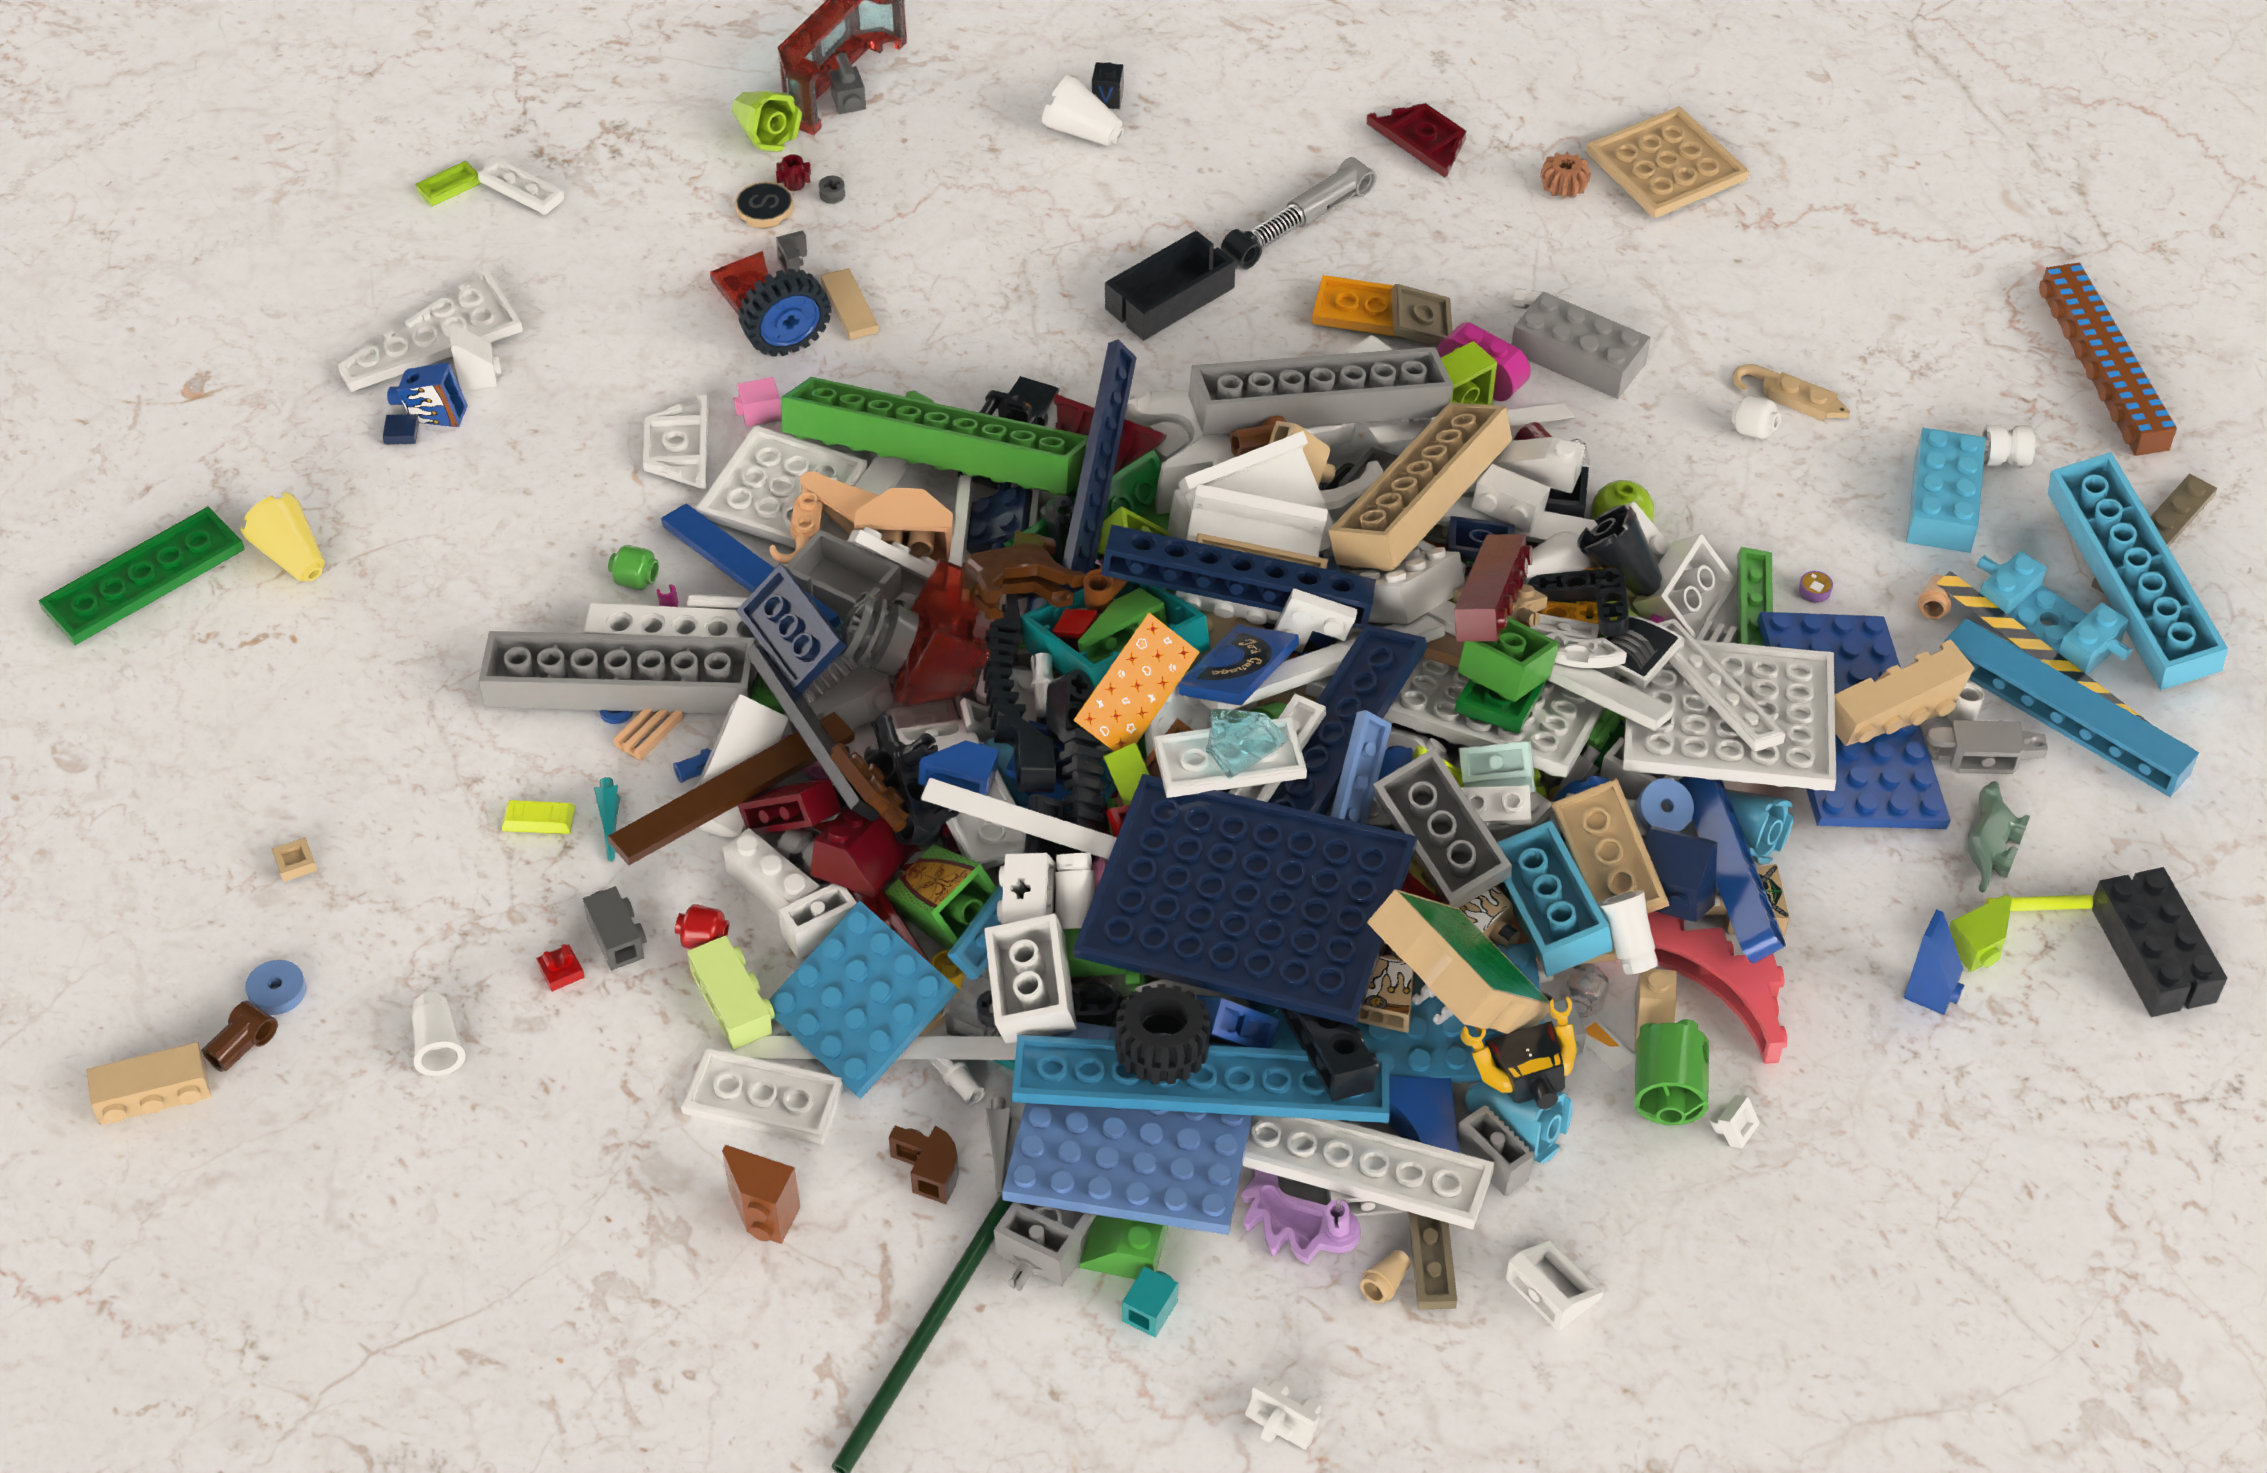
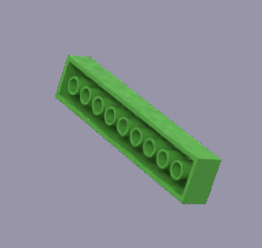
(935, 435)

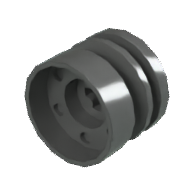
(885, 637)

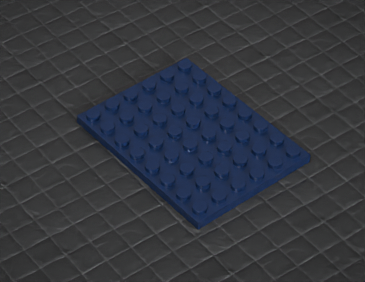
(1246, 899)

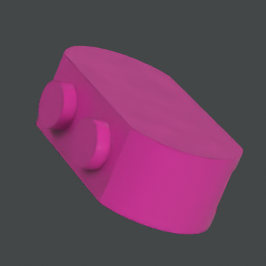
(1512, 364)

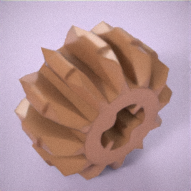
(1565, 175)

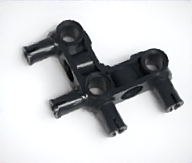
(901, 769)

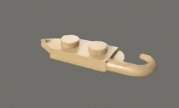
(1794, 392)

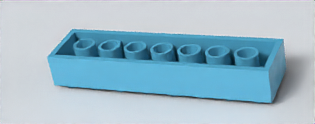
(2137, 571)

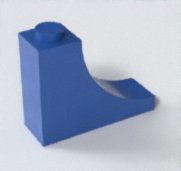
(1423, 1110)

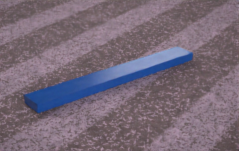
(725, 551)

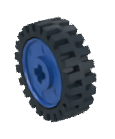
(784, 312)

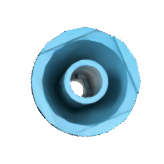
(1762, 821)
(1533, 1125)

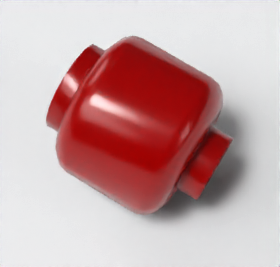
(700, 926)

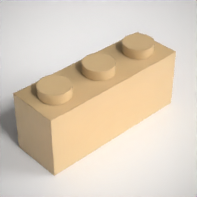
(148, 1083)

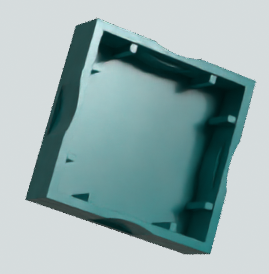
(1040, 622)

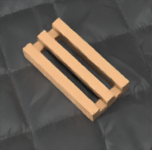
(641, 727)

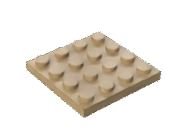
(1667, 162)

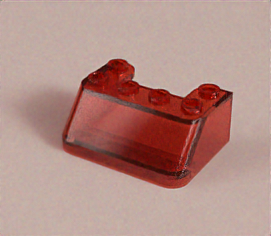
(944, 647)

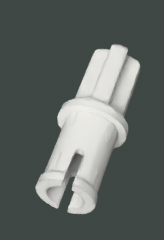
(1041, 677)
(957, 1076)

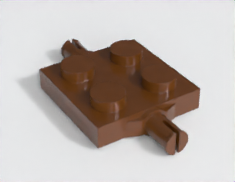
(869, 784)

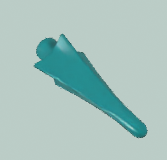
(608, 806)

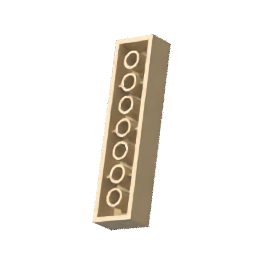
(1420, 486)

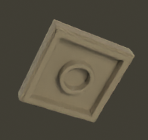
(1420, 315)

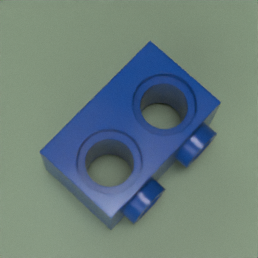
(1239, 1024)

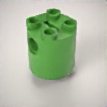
(1672, 1072)

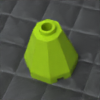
(768, 118)

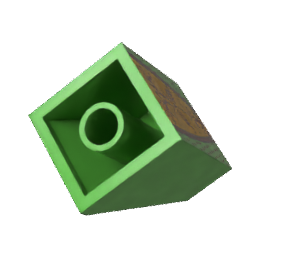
(941, 894)

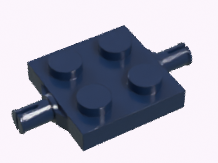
(998, 517)

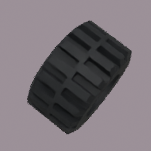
(1162, 1055)

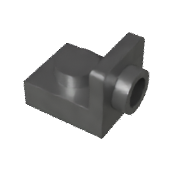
(791, 250)

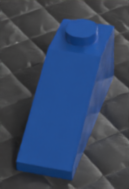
(1936, 969)

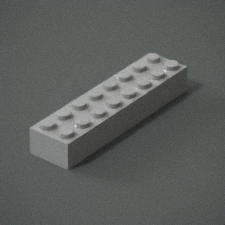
(1320, 389)
(615, 672)

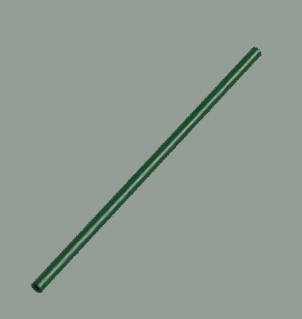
(922, 1337)

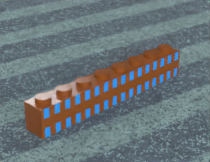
(2107, 359)

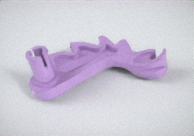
(1301, 1222)

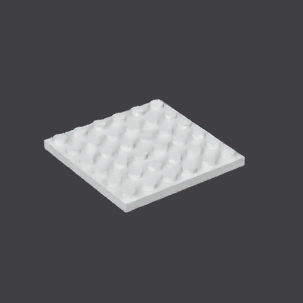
(1696, 742)

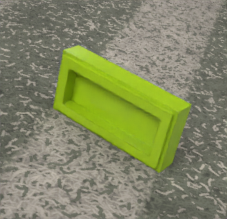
(448, 183)

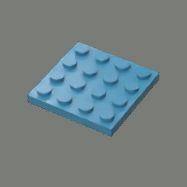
(861, 999)

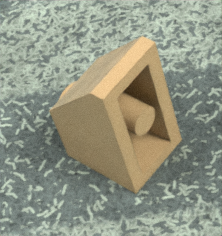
(1655, 998)

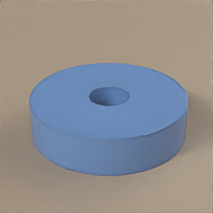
(1674, 795)
(271, 974)

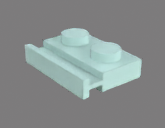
(1498, 765)

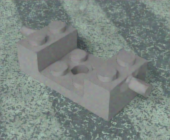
(1041, 1241)

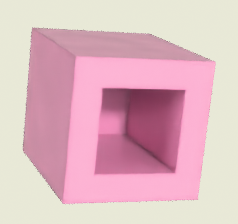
(758, 402)

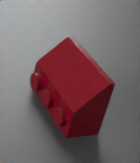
(858, 853)

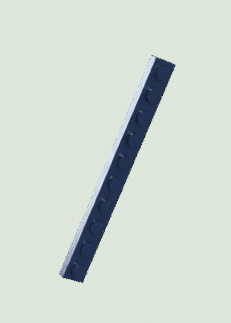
(1099, 460)

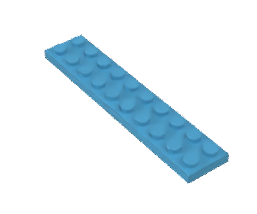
(1228, 1083)

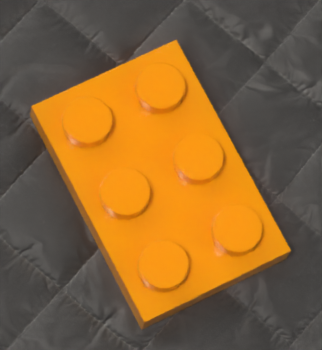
(1354, 305)

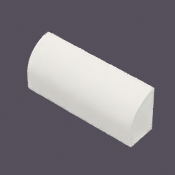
(745, 732)

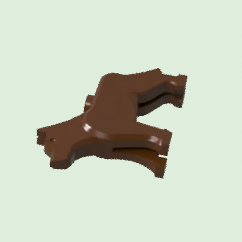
(1017, 569)

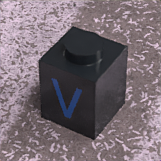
(1108, 83)

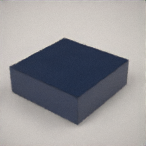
(401, 429)

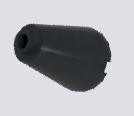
(1622, 545)

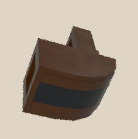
(933, 1160)

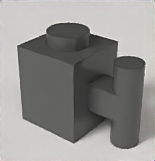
(847, 86)

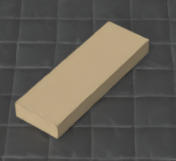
(849, 304)

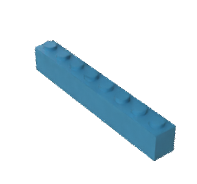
(2074, 710)

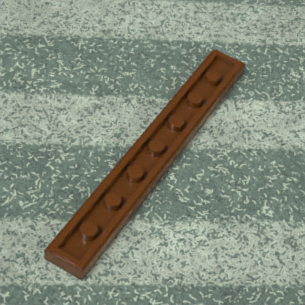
(721, 793)

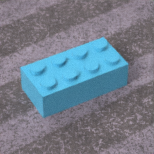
(1946, 490)
(1553, 900)

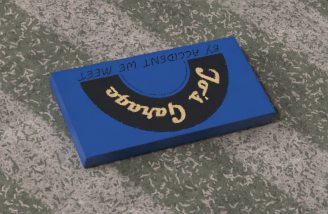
(1238, 665)

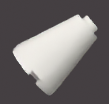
(1081, 113)
(1557, 556)

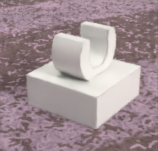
(1736, 1121)

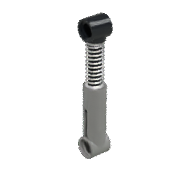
(1350, 179)

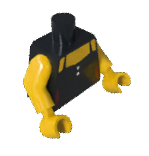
(1527, 1061)

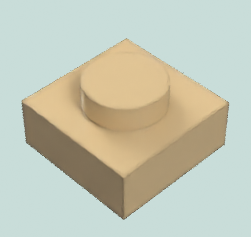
(294, 859)

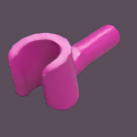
(669, 599)

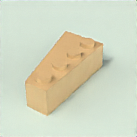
(1902, 695)

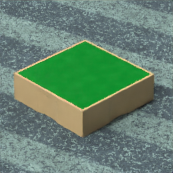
(1459, 963)

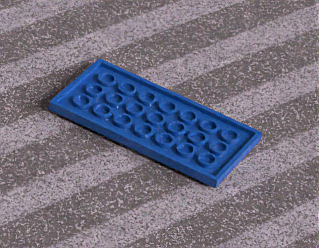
(1877, 781)

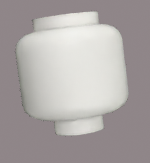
(1756, 417)

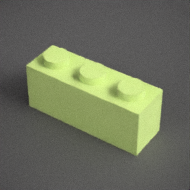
(731, 992)

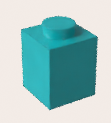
(1150, 1301)

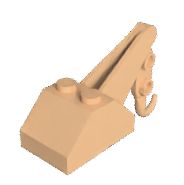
(899, 514)

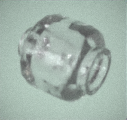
(1586, 988)

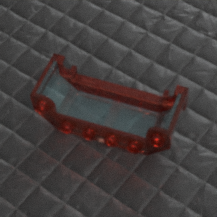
(832, 30)

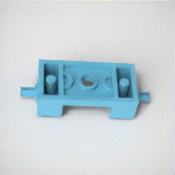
(2076, 635)

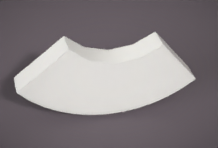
(1587, 652)

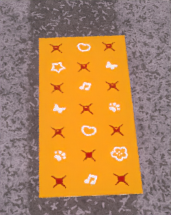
(1136, 685)

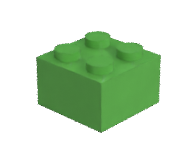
(1513, 663)

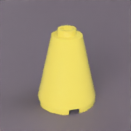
(284, 535)

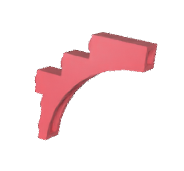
(1743, 986)

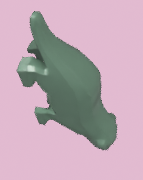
(1990, 835)

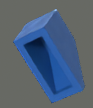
(962, 765)

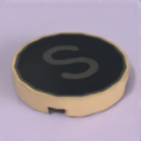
(764, 204)

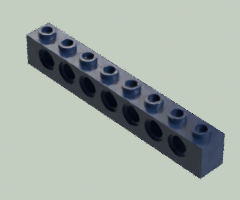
(1228, 573)

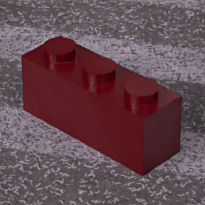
(790, 807)

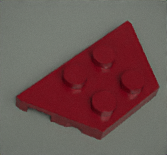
(1422, 134)
(1134, 439)

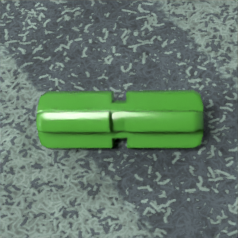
(1603, 729)

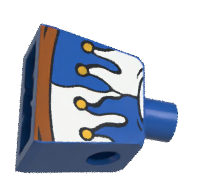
(431, 394)

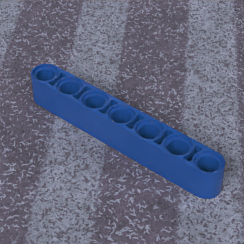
(1735, 871)

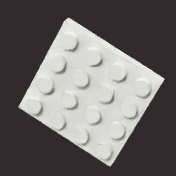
(764, 480)

